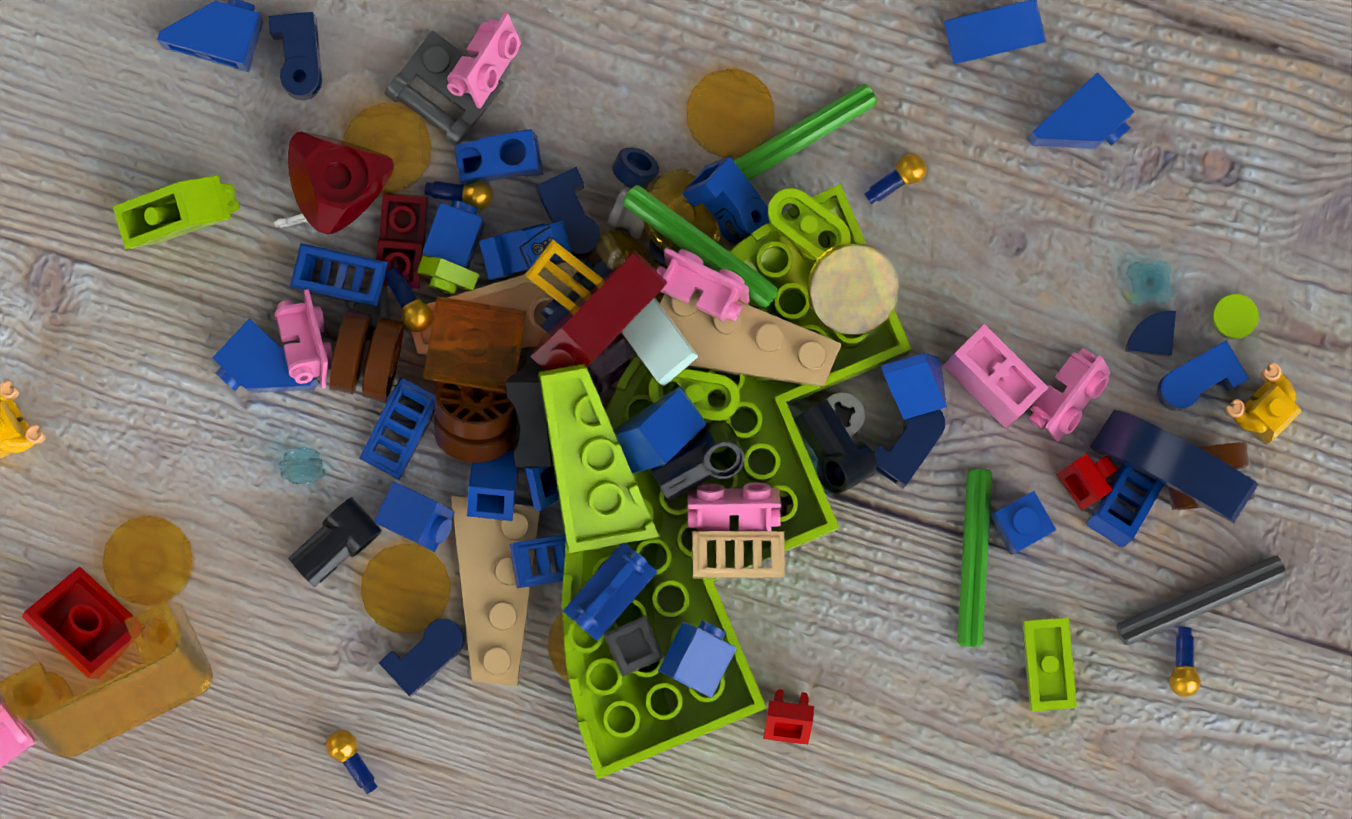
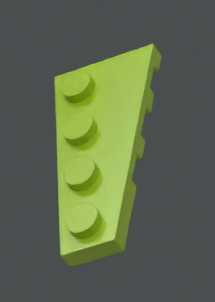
(592, 475)

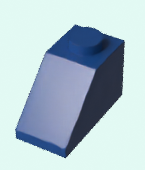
(217, 34)
(1085, 119)
(256, 363)

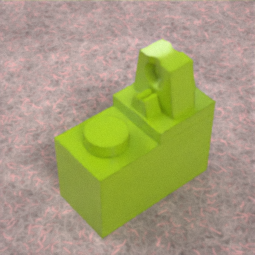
(175, 211)

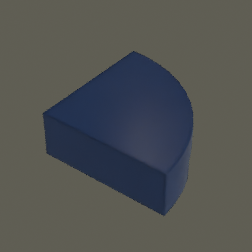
(1153, 335)

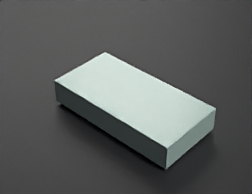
(659, 343)

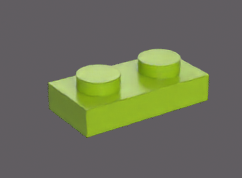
(1049, 664)

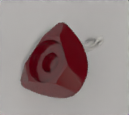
(333, 181)

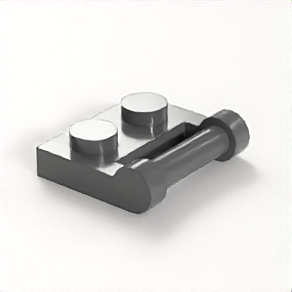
(433, 64)

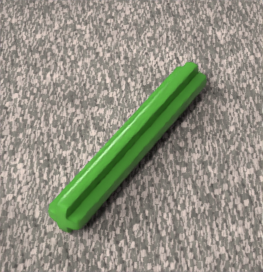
(806, 131)
(695, 241)
(974, 557)

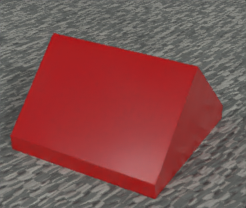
(82, 623)

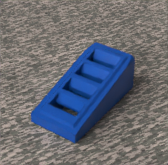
(305, 268)
(414, 392)
(1117, 521)
(522, 564)

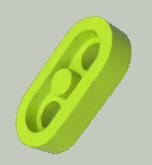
(810, 224)
(698, 387)

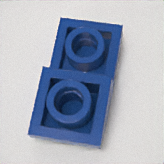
(995, 31)

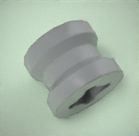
(624, 218)
(855, 413)

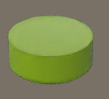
(1235, 316)

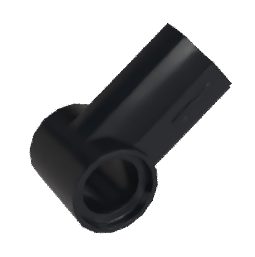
(841, 460)
(698, 464)
(343, 535)

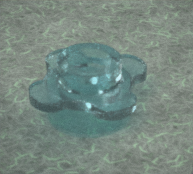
(1159, 274)
(301, 465)

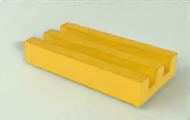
(544, 261)

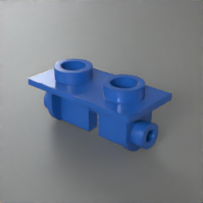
(610, 591)

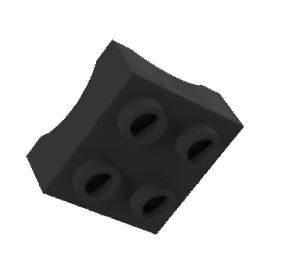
(526, 396)

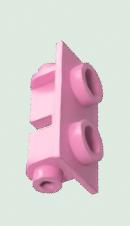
(494, 48)
(718, 289)
(310, 355)
(1061, 412)
(754, 504)

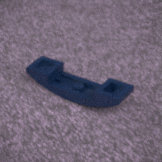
(1175, 463)

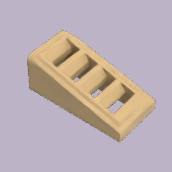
(699, 554)

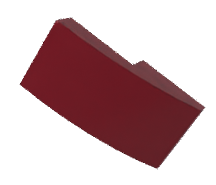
(403, 234)

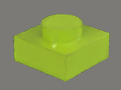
(446, 275)

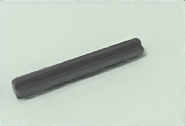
(1201, 600)

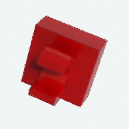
(1086, 479)
(789, 720)

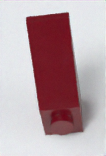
(600, 315)

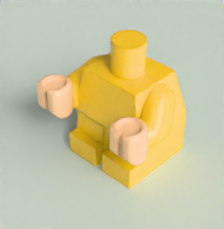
(1271, 409)
(15, 434)

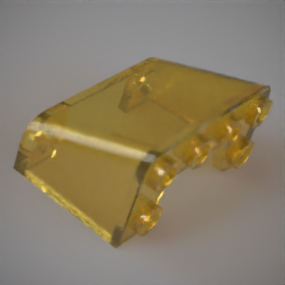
(171, 675)

